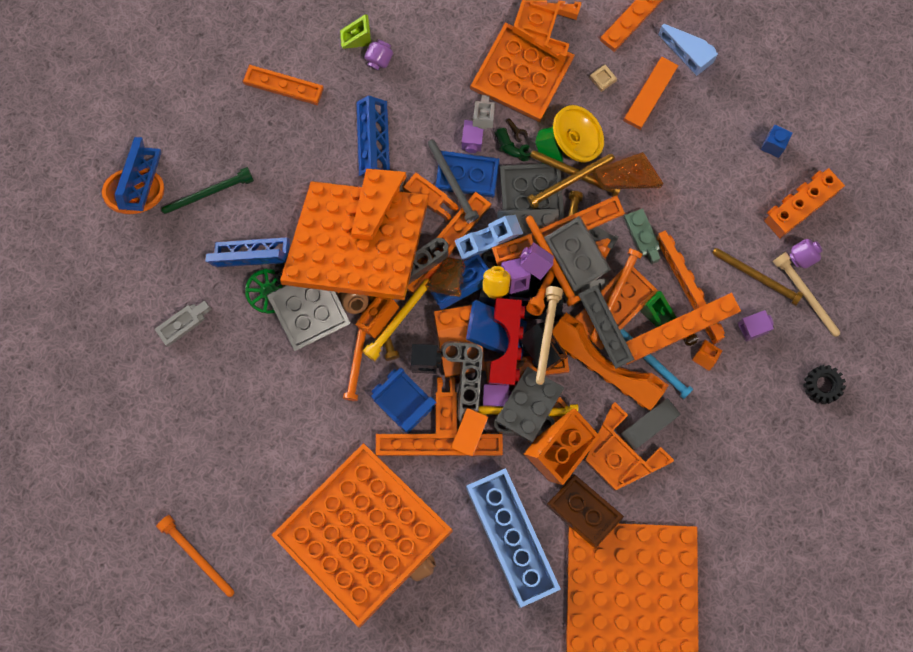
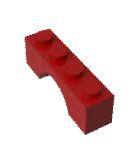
(508, 315)

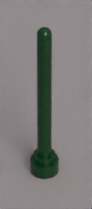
(242, 177)

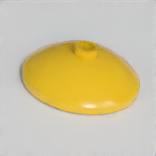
(578, 133)

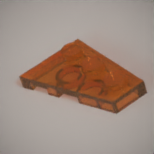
(628, 173)

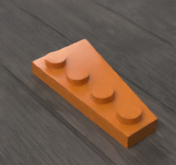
(375, 199)

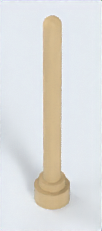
(784, 262)
(553, 296)

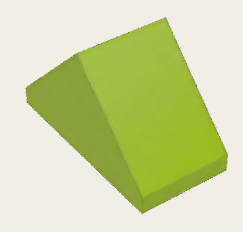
(356, 34)

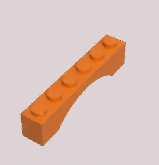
(642, 387)

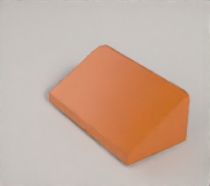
(512, 249)
(377, 316)
(469, 432)

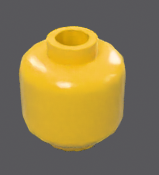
(496, 282)

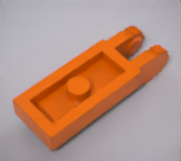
(419, 185)
(446, 408)

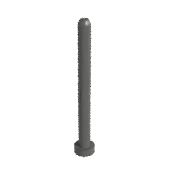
(470, 215)

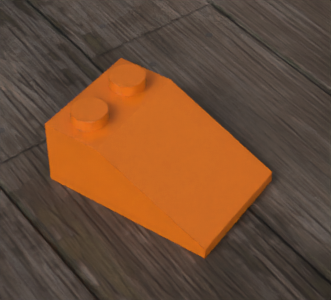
(453, 326)
(562, 447)

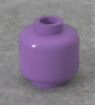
(378, 54)
(806, 253)

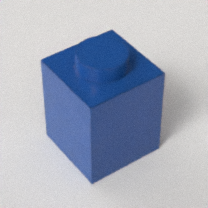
(776, 141)

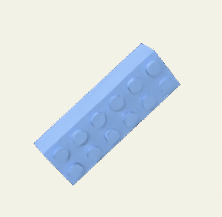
(512, 538)

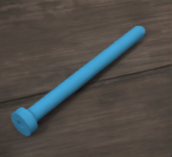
(663, 371)

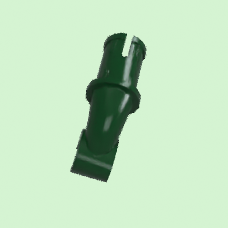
(508, 147)

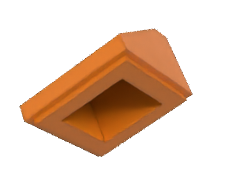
(707, 355)

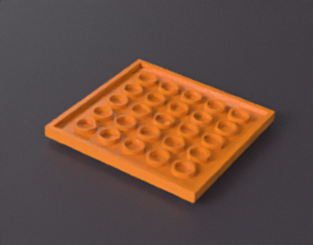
(330, 260)
(362, 534)
(633, 590)

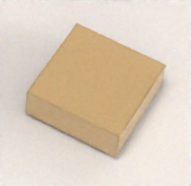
(603, 78)

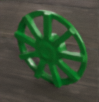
(264, 289)

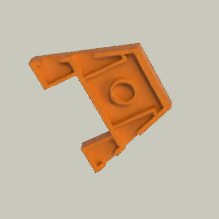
(537, 20)
(616, 459)

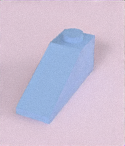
(690, 49)

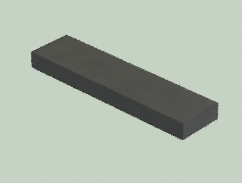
(606, 327)

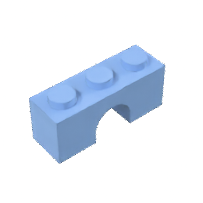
(483, 240)

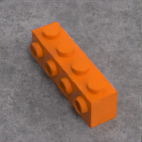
(804, 203)

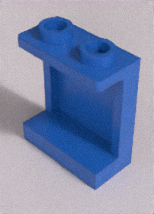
(403, 400)

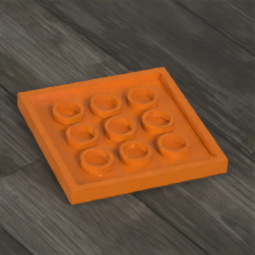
(520, 74)

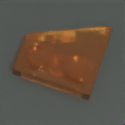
(447, 277)

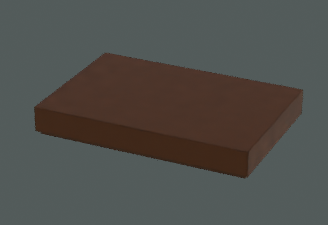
(585, 511)

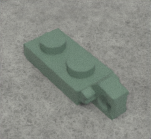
(643, 235)

